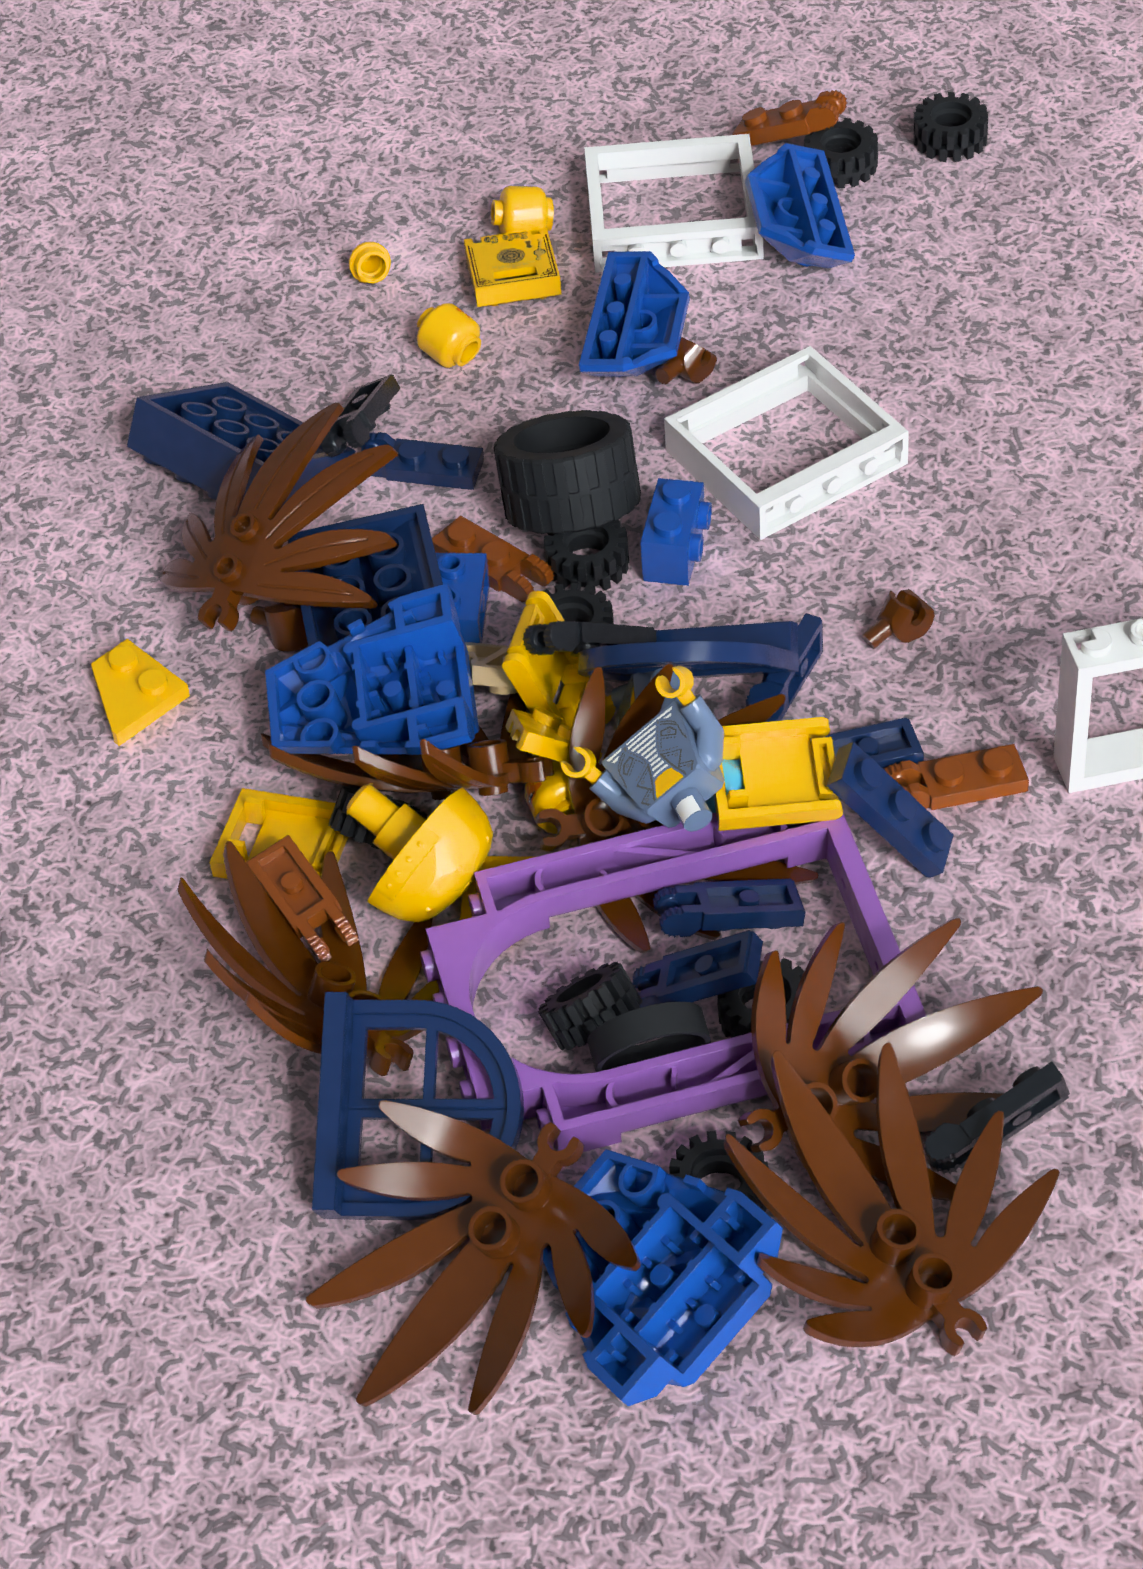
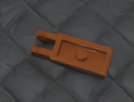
(792, 118)
(503, 559)
(963, 777)
(300, 895)

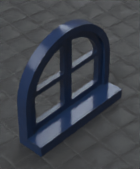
(703, 650)
(344, 1107)

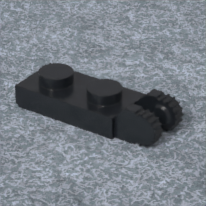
(359, 415)
(579, 636)
(1030, 1098)

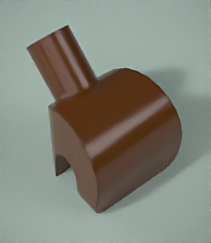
(690, 363)
(902, 616)
(284, 625)

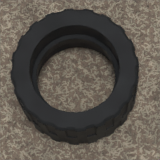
(567, 471)

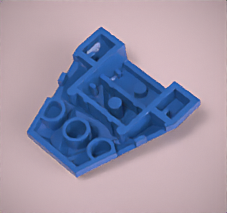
(379, 685)
(693, 1278)

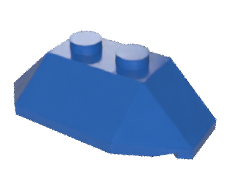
(800, 207)
(634, 317)

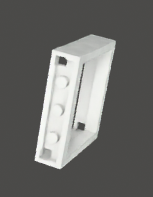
(675, 242)
(778, 506)
(1105, 758)

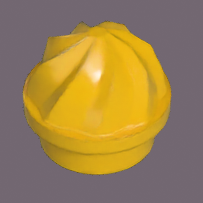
(369, 262)

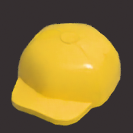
(430, 857)

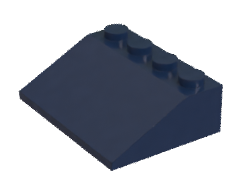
(206, 427)
(382, 575)

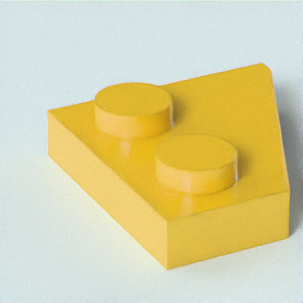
(135, 689)
(540, 733)

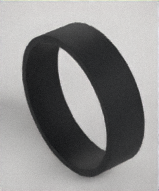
(677, 1022)

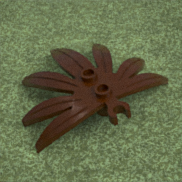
(247, 550)
(487, 767)
(596, 821)
(294, 991)
(848, 1082)
(510, 1221)
(904, 1263)

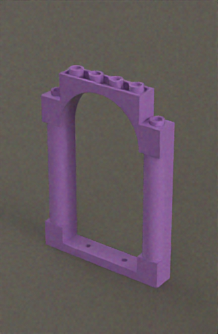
(524, 894)

